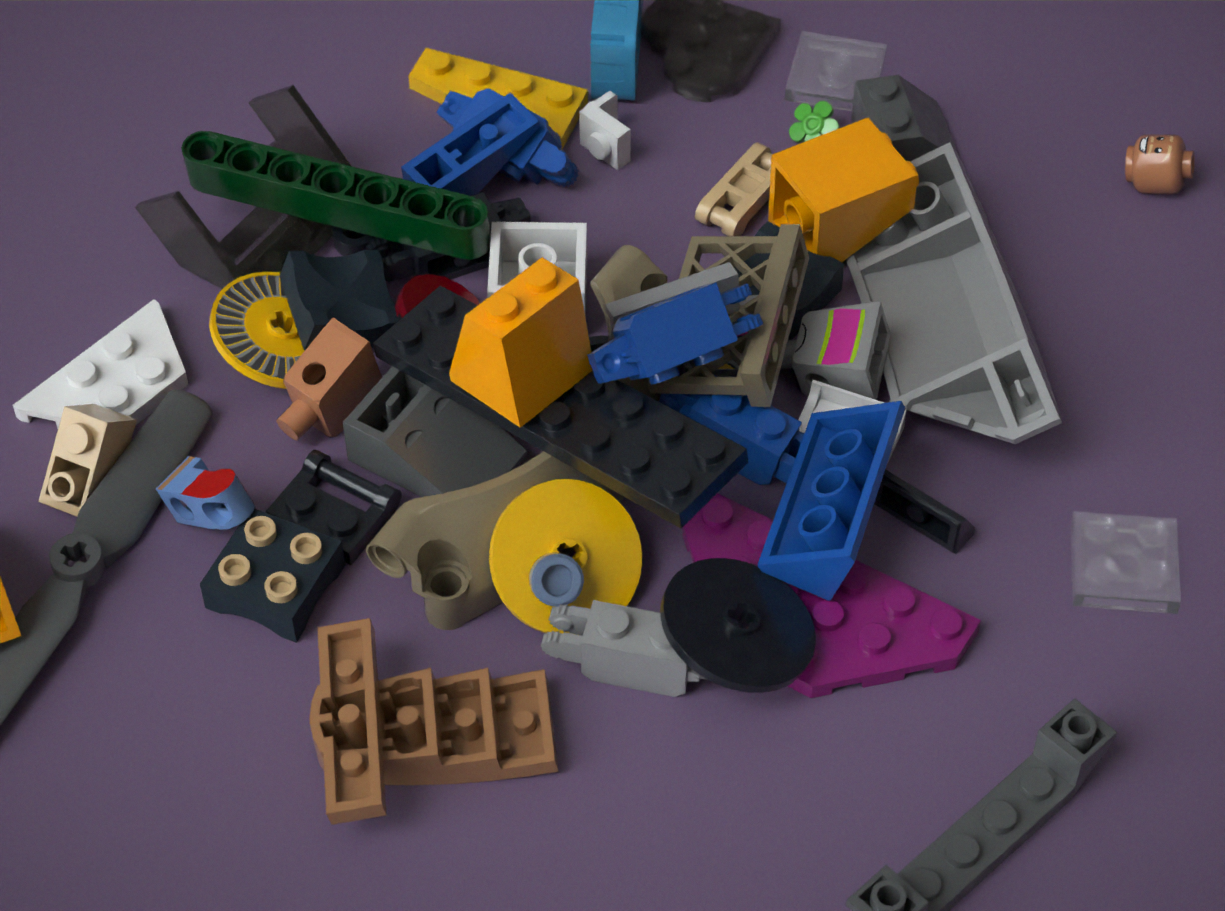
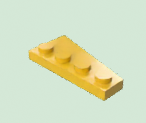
(441, 72)

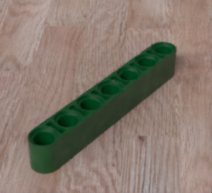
(337, 194)

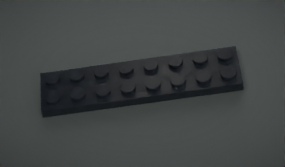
(593, 427)

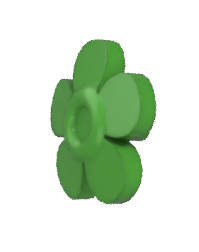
(812, 121)

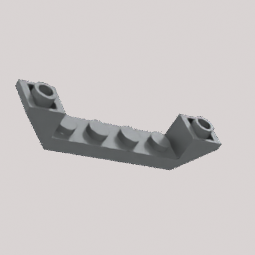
(997, 824)

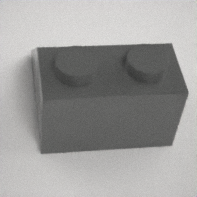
(903, 113)

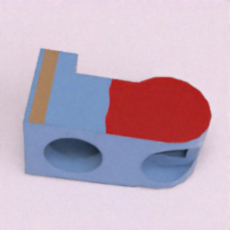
(211, 497)

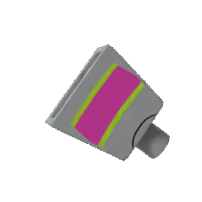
(841, 348)

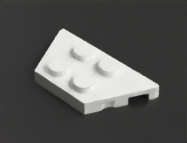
(122, 371)

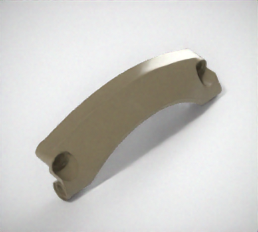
(449, 534)

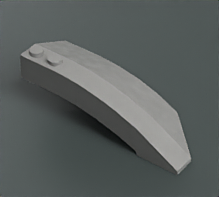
(954, 313)

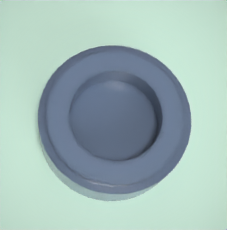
(556, 579)

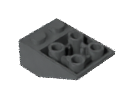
(426, 438)

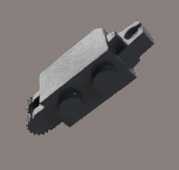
(406, 260)

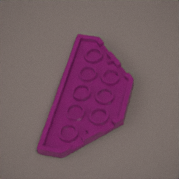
(870, 627)

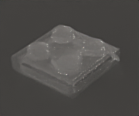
(1125, 562)

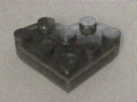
(708, 44)

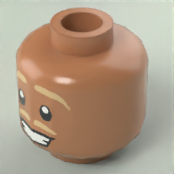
(1159, 164)

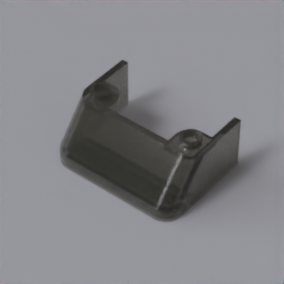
(264, 235)

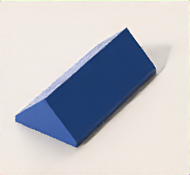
(830, 496)

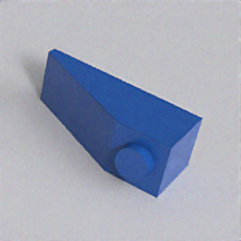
(475, 150)

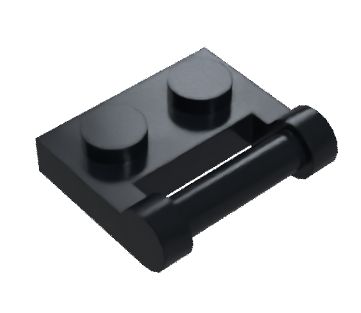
(329, 515)

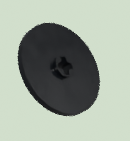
(702, 626)

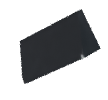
(923, 513)

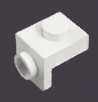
(603, 133)

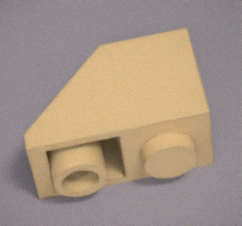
(83, 453)

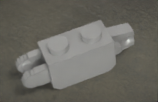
(618, 647)

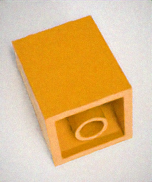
(841, 188)
(524, 343)

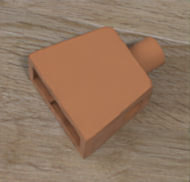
(328, 381)

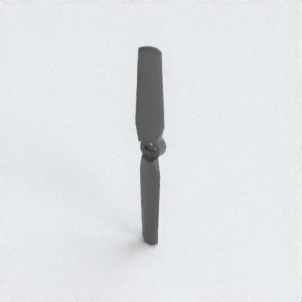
(103, 532)

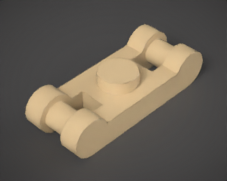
(743, 187)

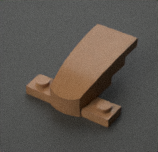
(419, 726)

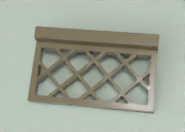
(777, 302)

